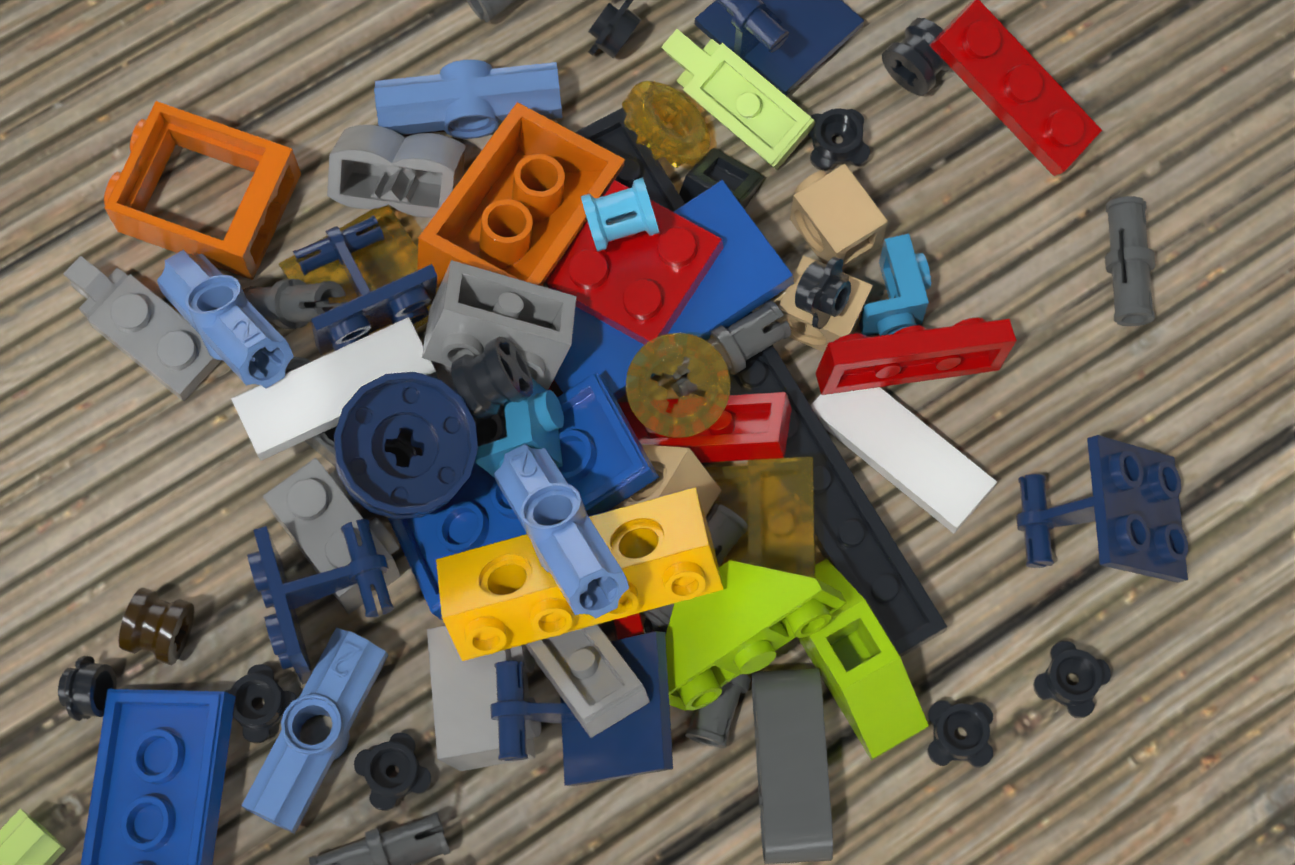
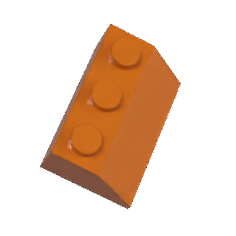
(519, 200)

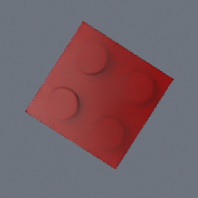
(639, 278)

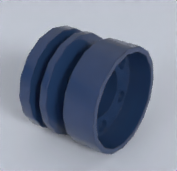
(437, 425)

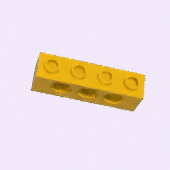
(506, 599)

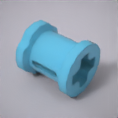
(620, 214)

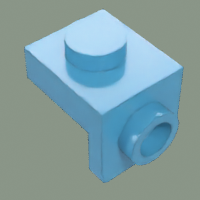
(906, 284)
(529, 423)

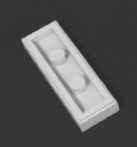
(315, 393)
(906, 453)

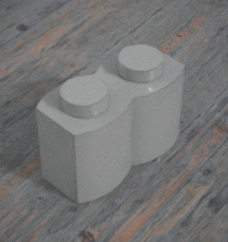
(381, 168)

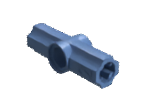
(466, 98)
(225, 319)
(561, 531)
(297, 769)

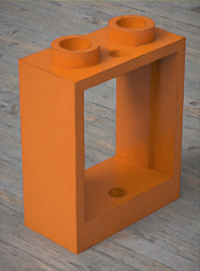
(257, 215)

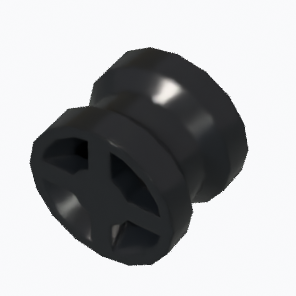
(913, 61)
(492, 378)

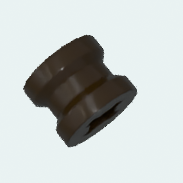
(156, 626)

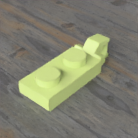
(740, 98)

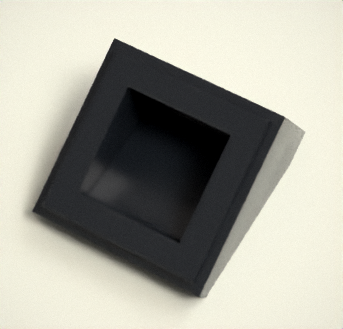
(716, 167)

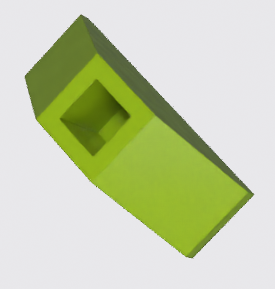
(740, 628)
(864, 671)

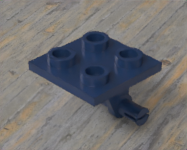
(780, 36)
(371, 309)
(1132, 508)
(270, 579)
(625, 749)

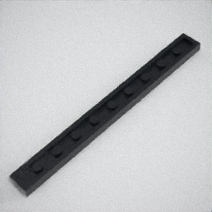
(845, 520)

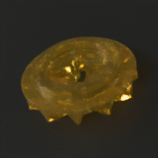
(654, 106)
(706, 371)

